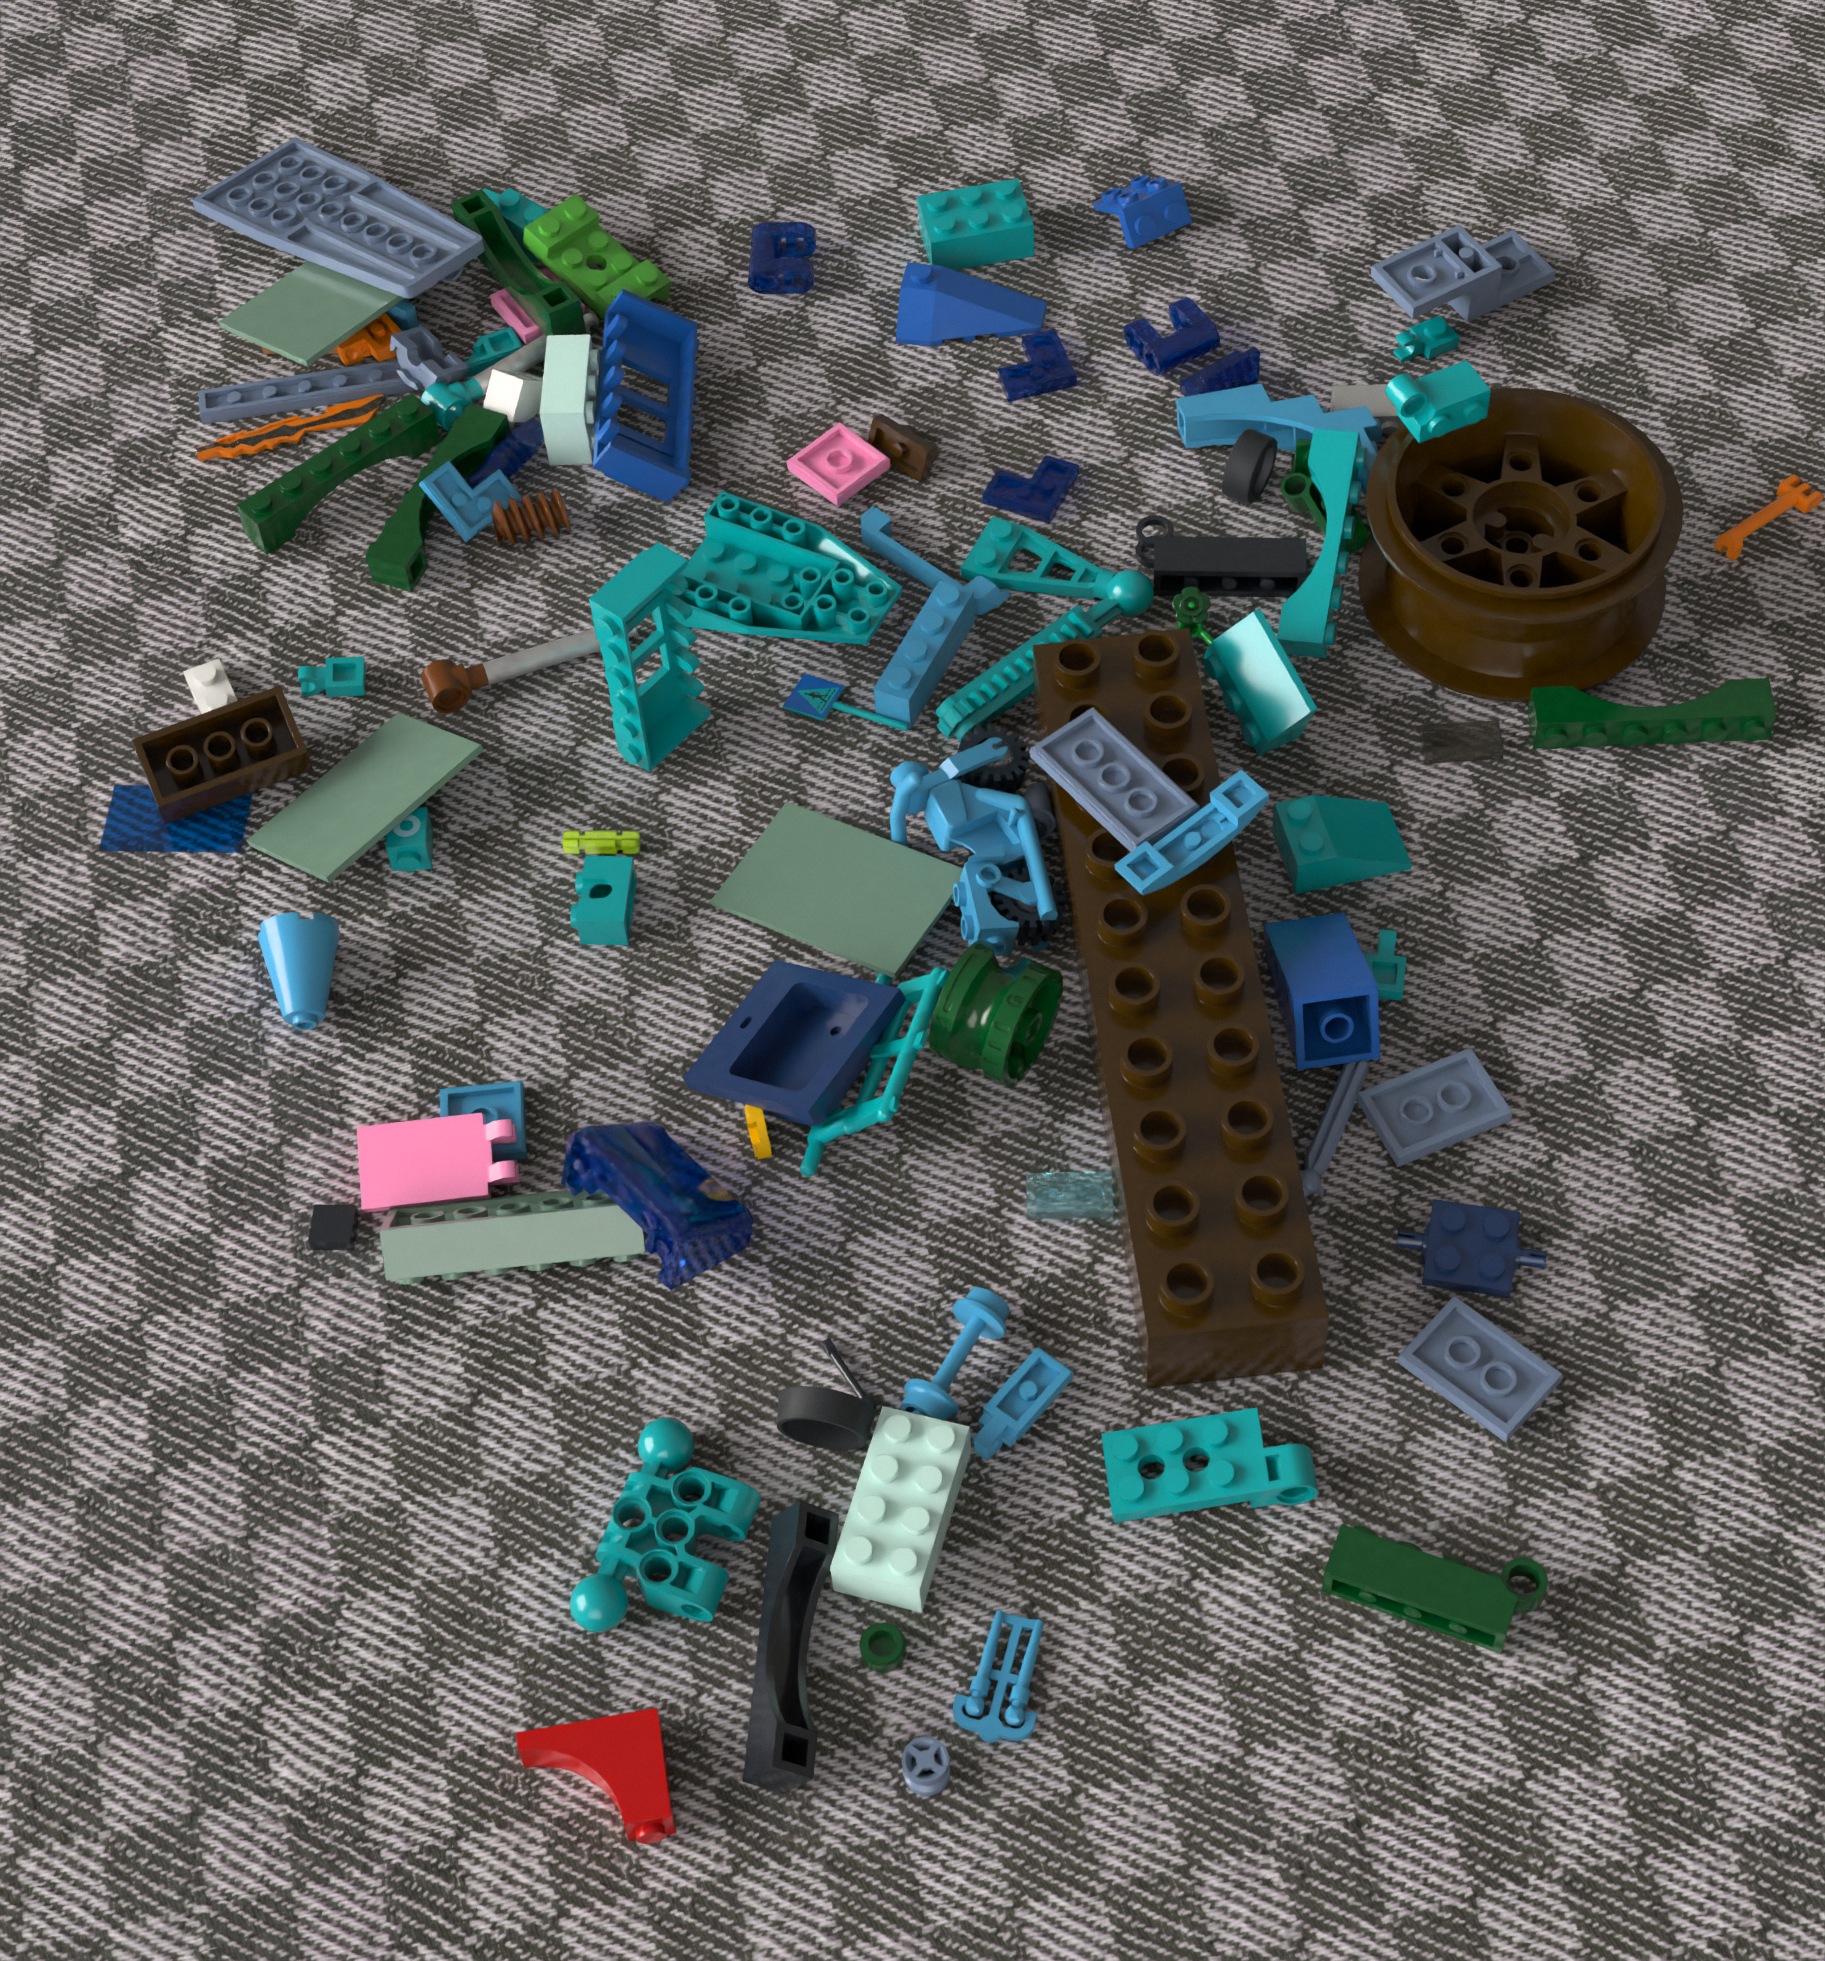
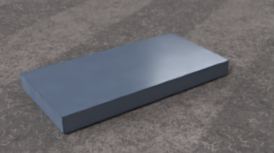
(1113, 780)

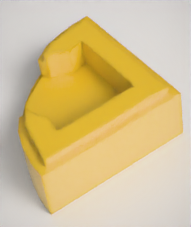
(758, 1130)

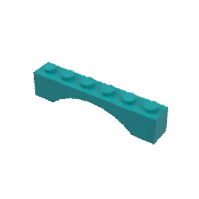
(1308, 614)

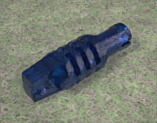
(511, 452)

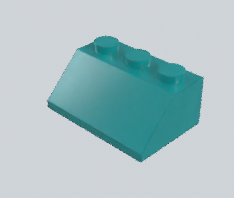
(1259, 683)

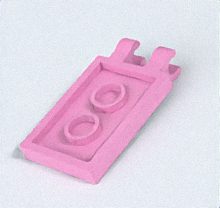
(432, 1161)

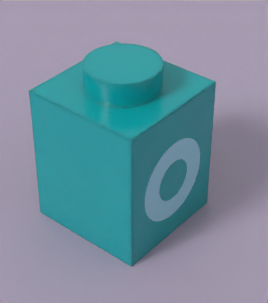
(411, 842)

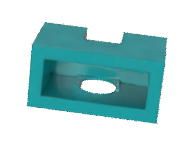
(606, 900)

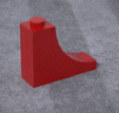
(620, 1756)

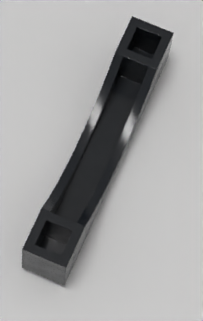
(780, 1722)

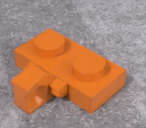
(370, 340)

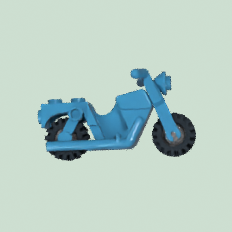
(976, 807)

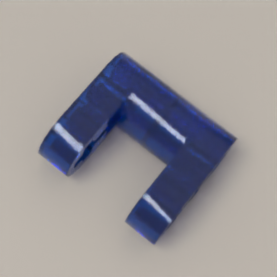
(772, 257)
(1193, 338)

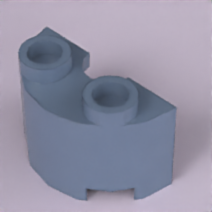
(423, 360)

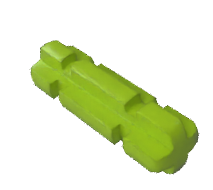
(601, 842)

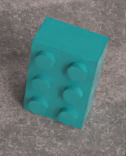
(976, 225)

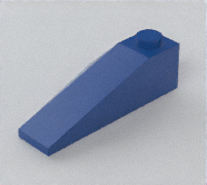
(951, 304)

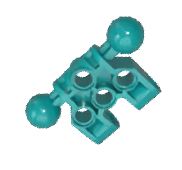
(638, 1552)

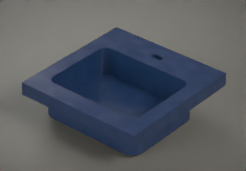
(796, 1042)

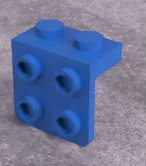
(1146, 208)

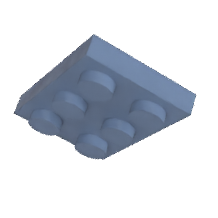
(1434, 1107)
(1480, 1368)

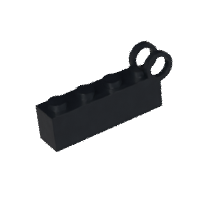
(1222, 563)

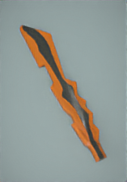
(291, 429)

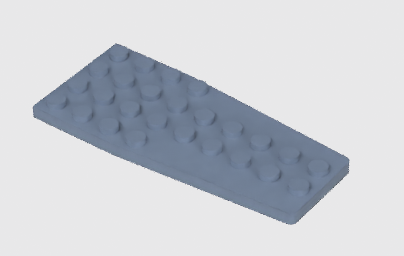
(341, 219)

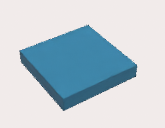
(496, 1102)

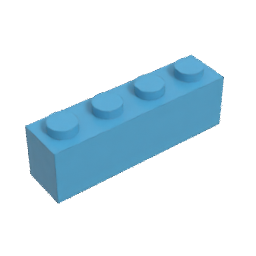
(925, 653)

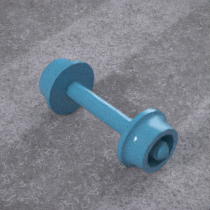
(982, 1315)

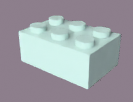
(569, 399)

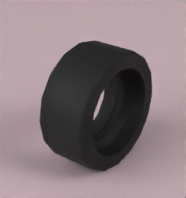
(1249, 466)

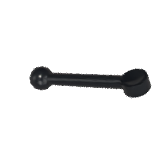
(831, 1351)

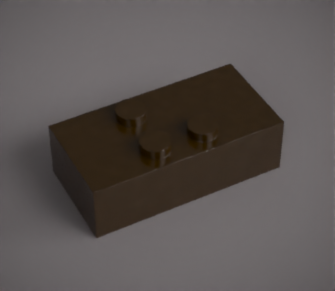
(222, 754)

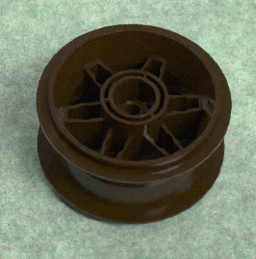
(1533, 550)

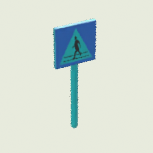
(818, 696)

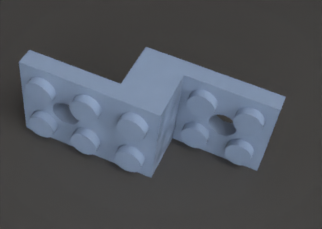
(1462, 273)

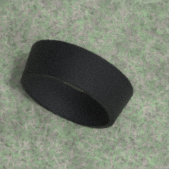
(824, 1417)

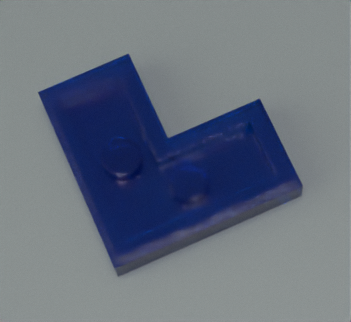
(1045, 371)
(1036, 497)

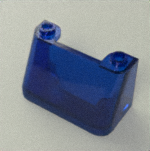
(664, 1191)

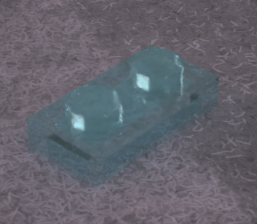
(1069, 1195)

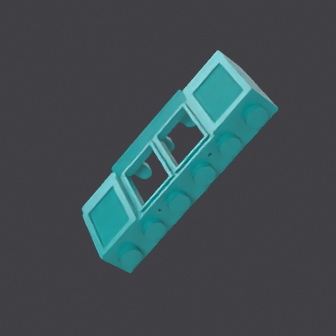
(659, 713)

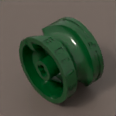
(995, 1014)

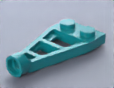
(999, 546)

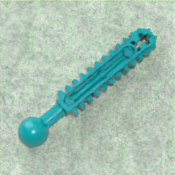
(1012, 677)

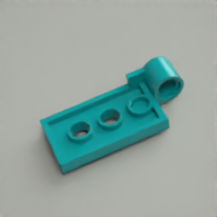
(1236, 1471)

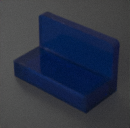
(1227, 373)

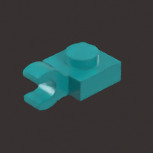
(1429, 337)
(339, 678)
(1387, 968)

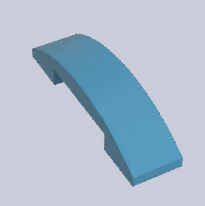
(1196, 839)

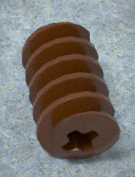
(530, 517)

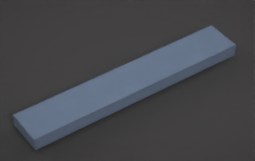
(300, 391)

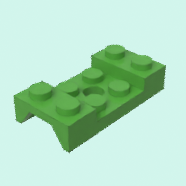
(571, 240)

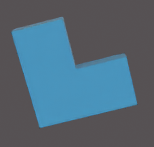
(465, 507)

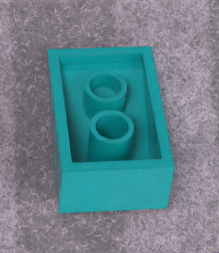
(1336, 841)

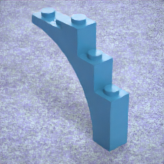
(1227, 413)

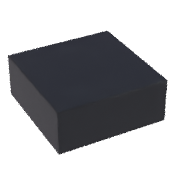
(333, 1227)

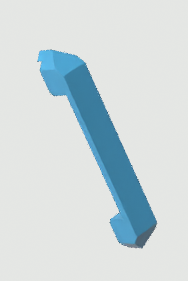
(877, 536)

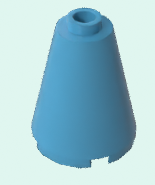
(300, 964)

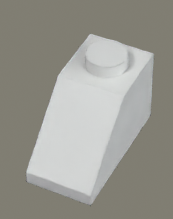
(514, 395)

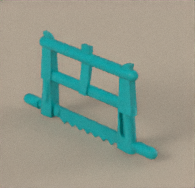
(870, 1110)

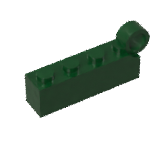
(1428, 1588)

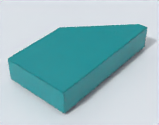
(491, 349)

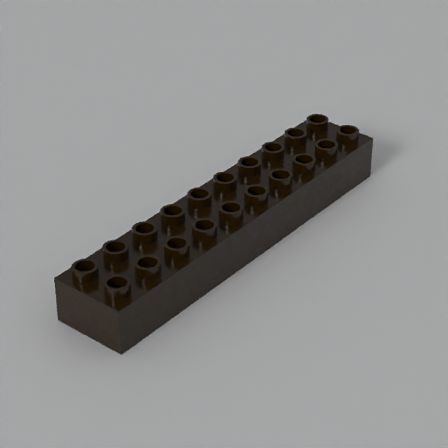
(1182, 1047)

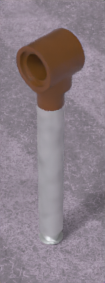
(452, 684)

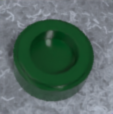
(883, 1647)

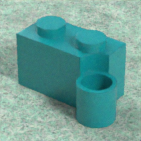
(1439, 400)

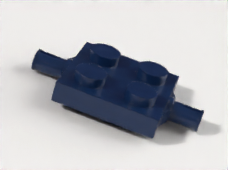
(1471, 1248)

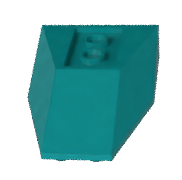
(781, 578)

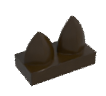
(903, 447)

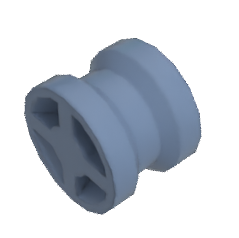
(925, 1755)

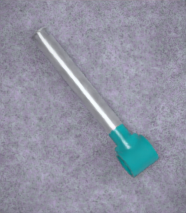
(452, 399)

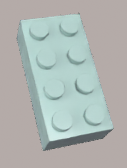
(901, 1509)

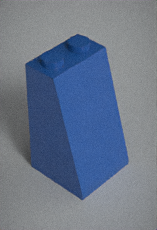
(1323, 990)

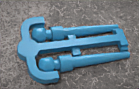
(990, 1727)

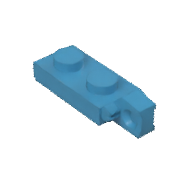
(1020, 1402)

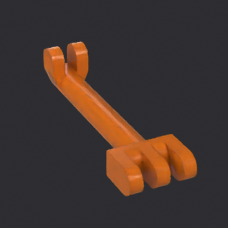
(1790, 496)

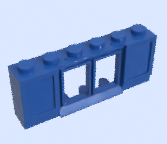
(665, 349)

